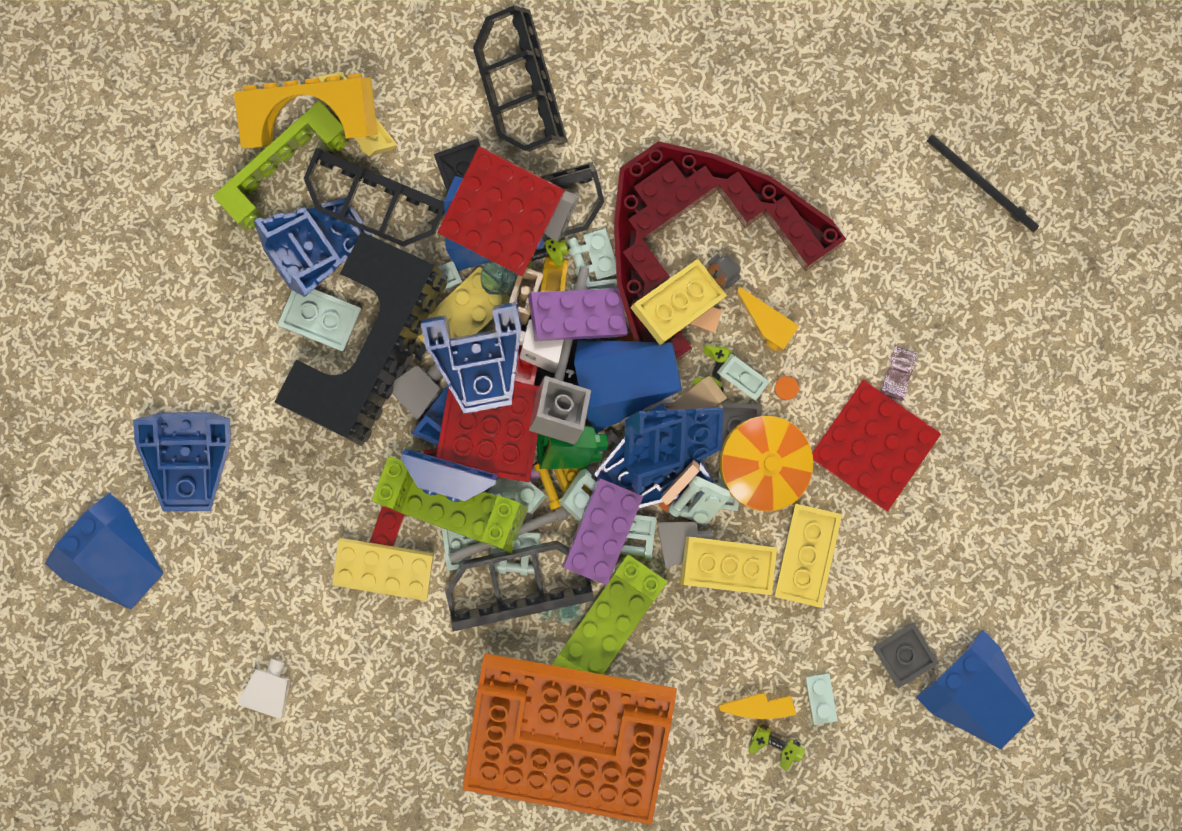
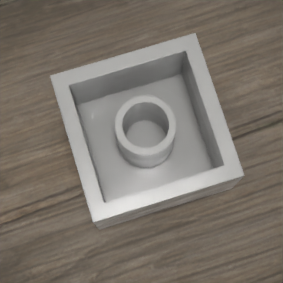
(560, 410)

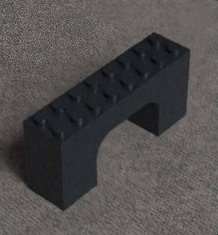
(355, 398)

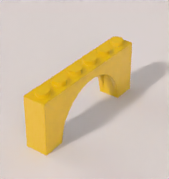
(349, 99)

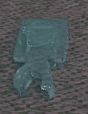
(565, 614)

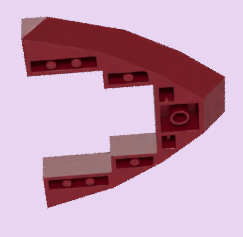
(673, 180)

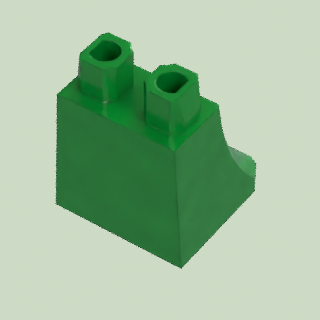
(564, 455)

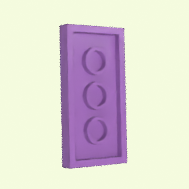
(577, 314)
(602, 531)

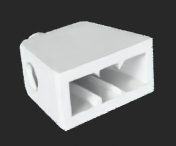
(540, 353)
(267, 691)

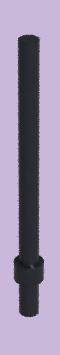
(1018, 213)

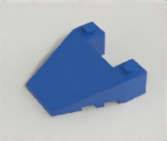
(478, 365)

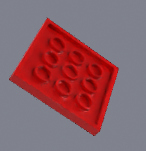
(501, 211)
(492, 438)
(875, 445)

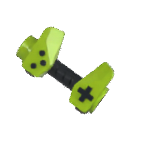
(554, 250)
(720, 355)
(790, 751)

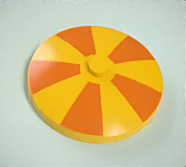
(766, 463)

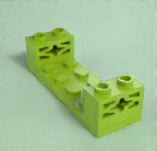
(316, 121)
(481, 518)
(611, 618)

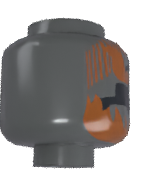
(724, 270)

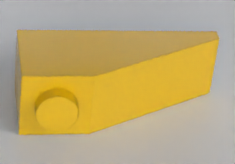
(770, 324)

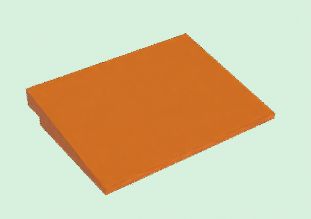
(568, 738)

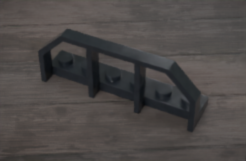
(537, 70)
(581, 174)
(372, 179)
(512, 607)

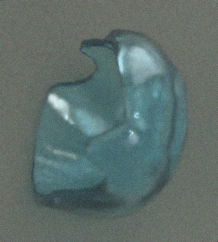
(497, 279)

